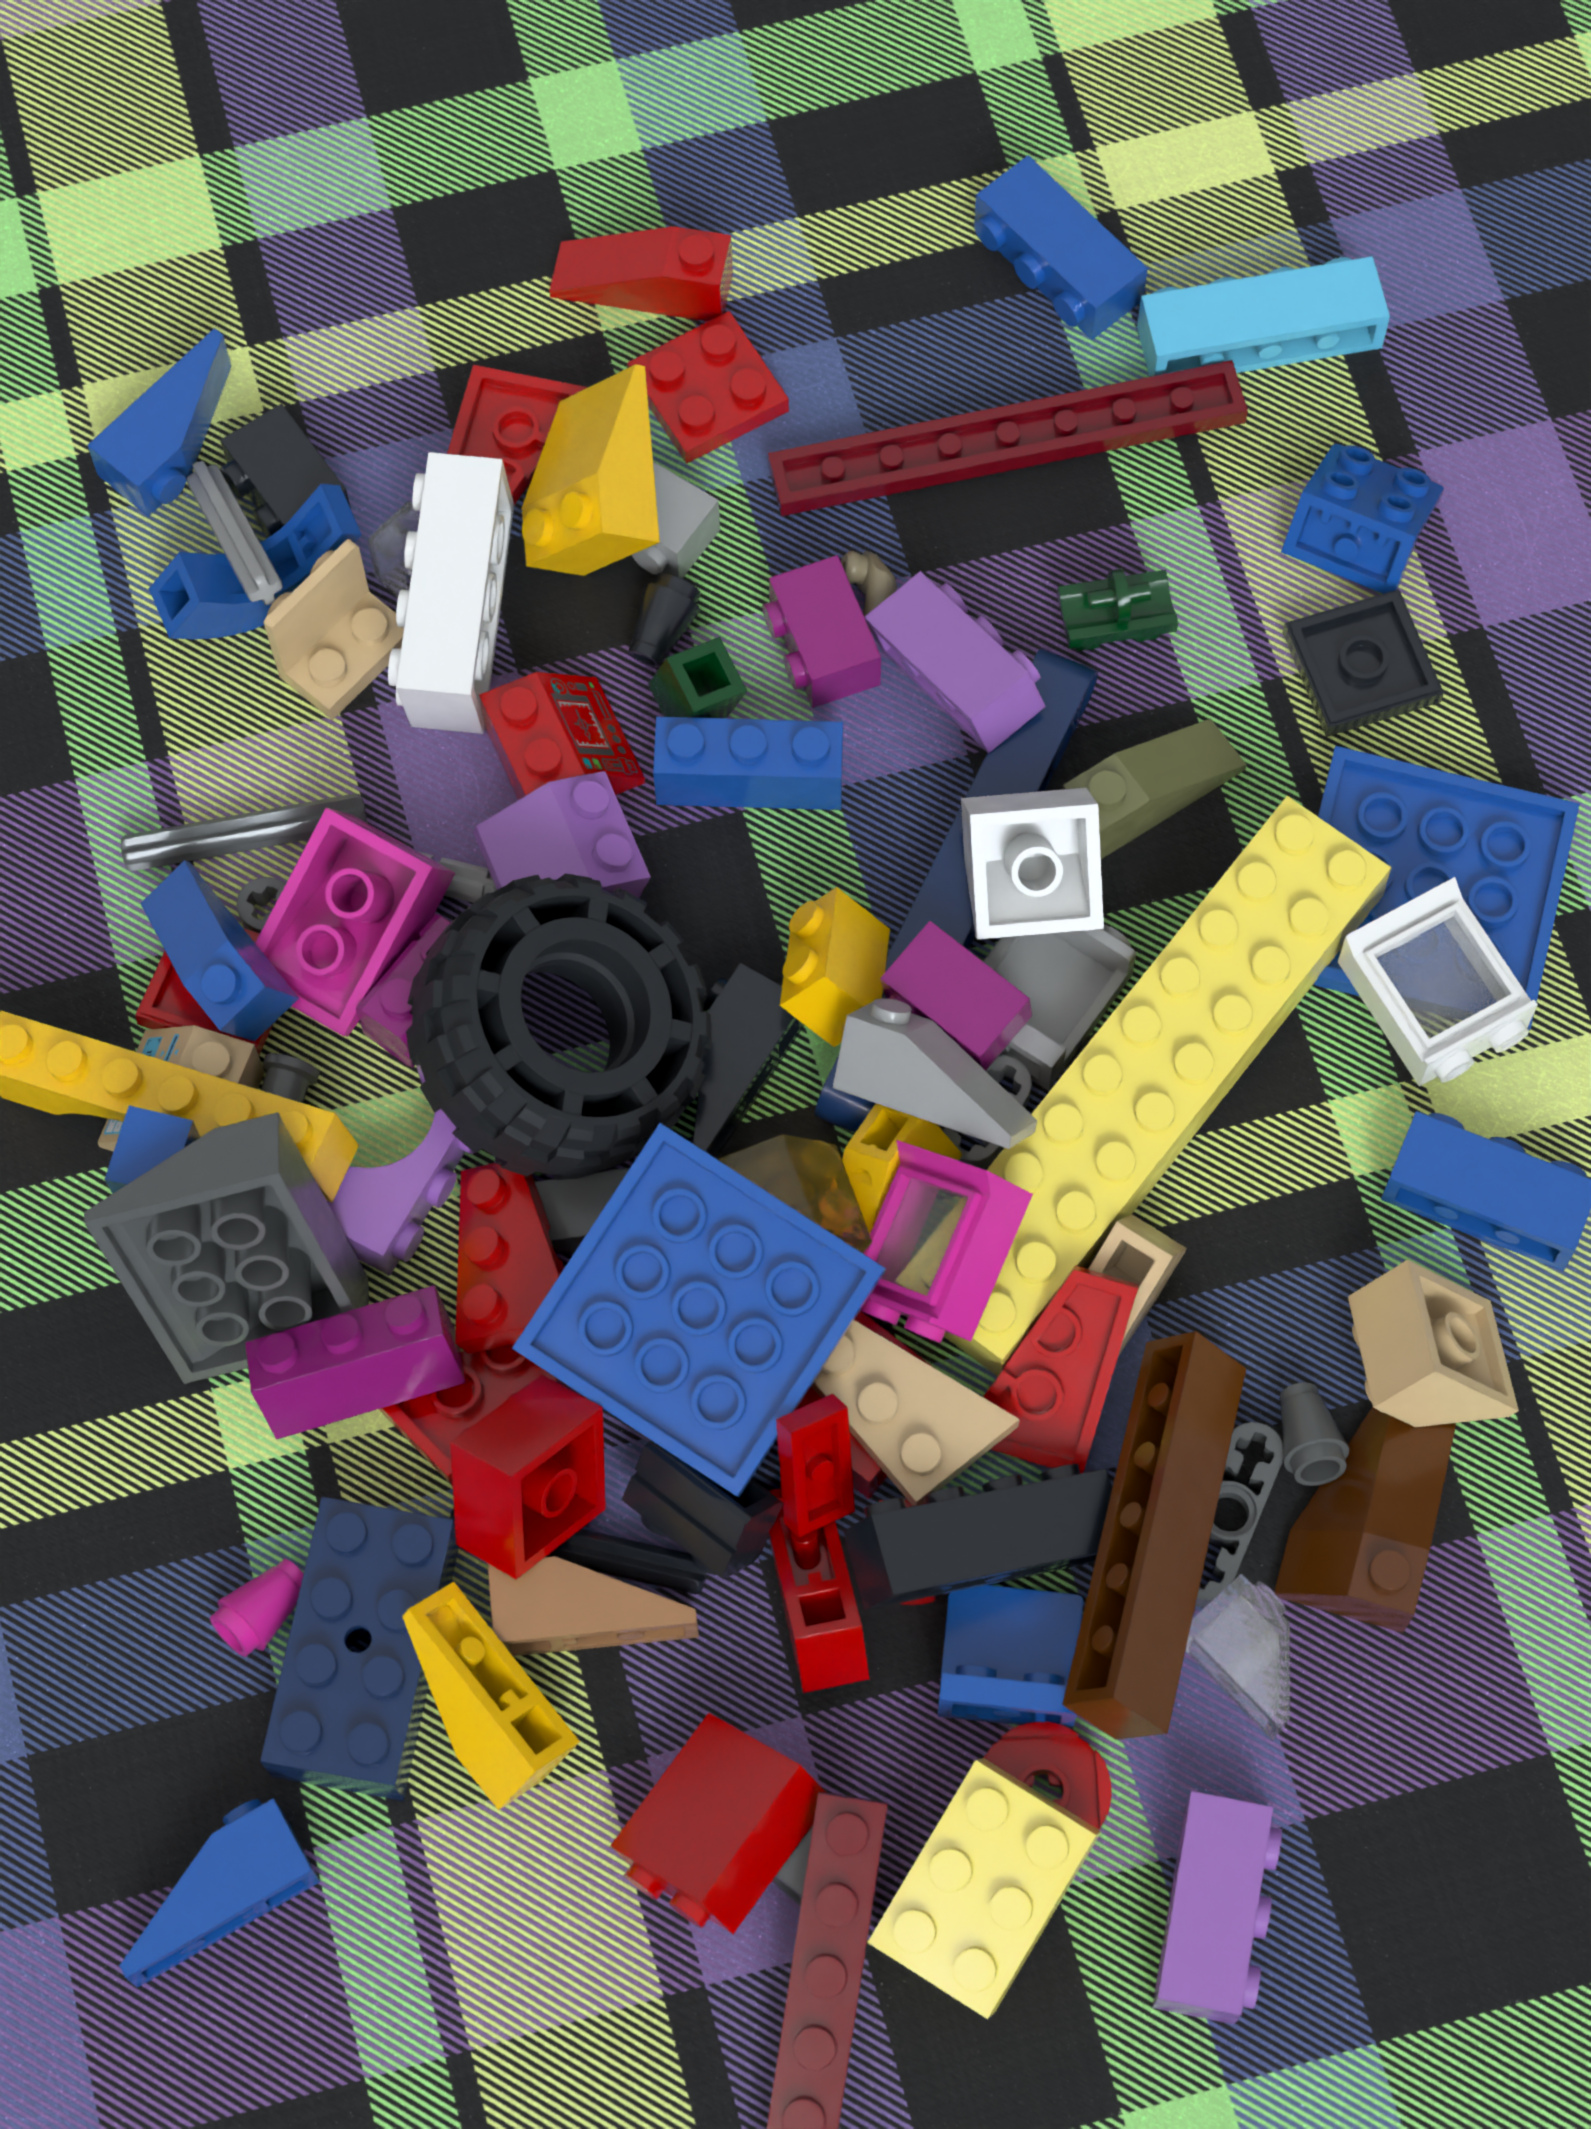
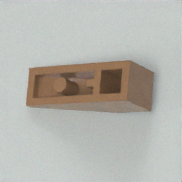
(575, 1608)

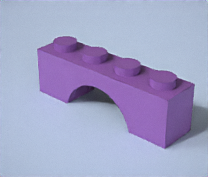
(387, 1204)

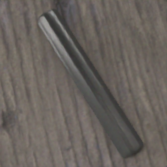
(232, 833)

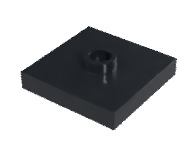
(1362, 662)

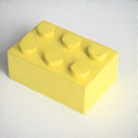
(984, 1887)

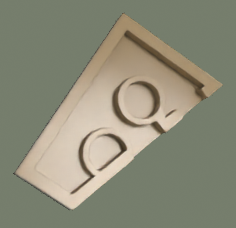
(910, 1414)

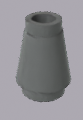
(1311, 1438)

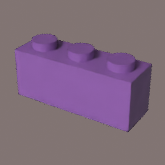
(957, 660)
(1216, 1908)

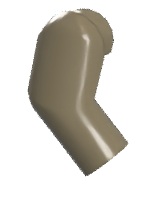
(870, 576)

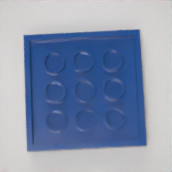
(1440, 825)
(699, 1309)

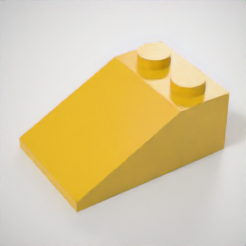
(594, 480)

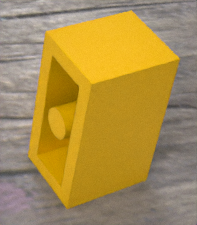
(832, 963)

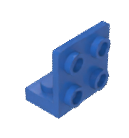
(1361, 517)
(1009, 1655)

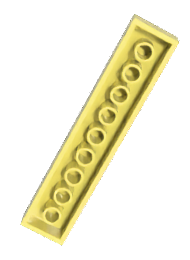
(1173, 1055)

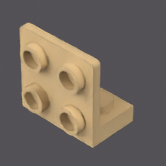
(332, 632)

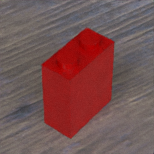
(718, 1825)

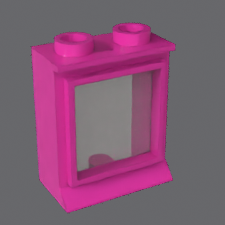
(941, 1243)

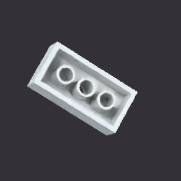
(453, 592)

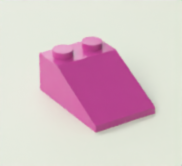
(348, 915)

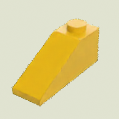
(486, 1700)

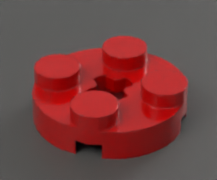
(1066, 1761)

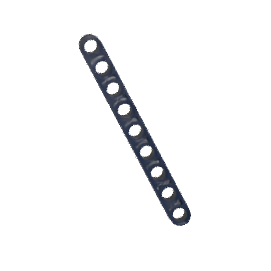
(1017, 765)

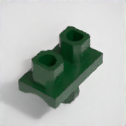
(1117, 609)

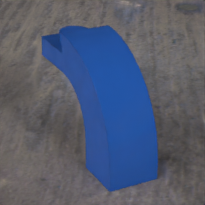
(202, 595)

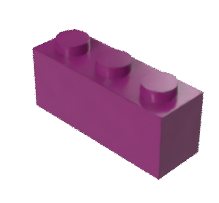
(354, 1362)

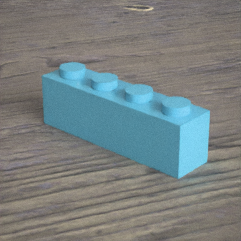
(1265, 318)

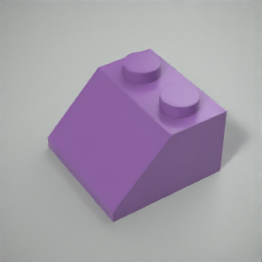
(564, 829)

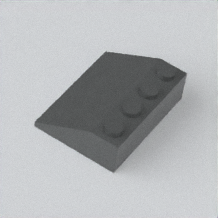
(228, 1246)

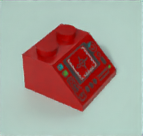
(557, 730)

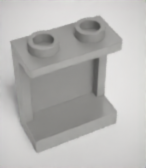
(1069, 987)

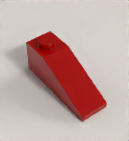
(648, 271)
(818, 1605)

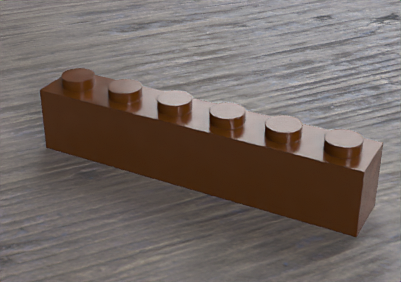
(1155, 1538)

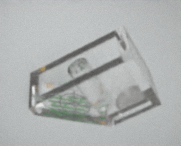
(1246, 1651)

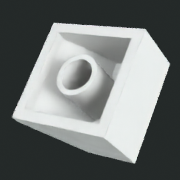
(1033, 862)

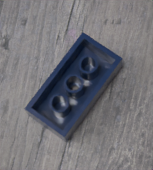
(344, 1713)

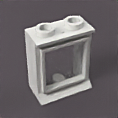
(1436, 984)

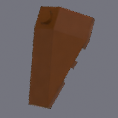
(1371, 1530)

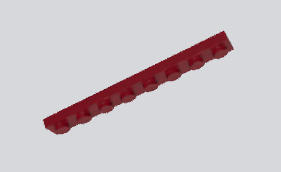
(1007, 438)

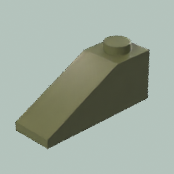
(1157, 780)

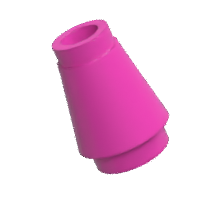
(258, 1609)

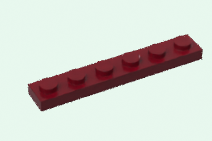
(827, 1963)

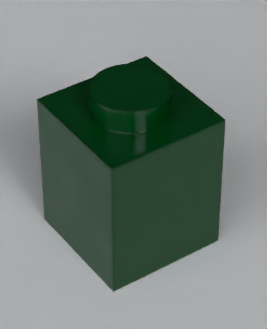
(698, 683)

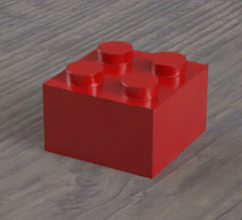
(528, 1476)

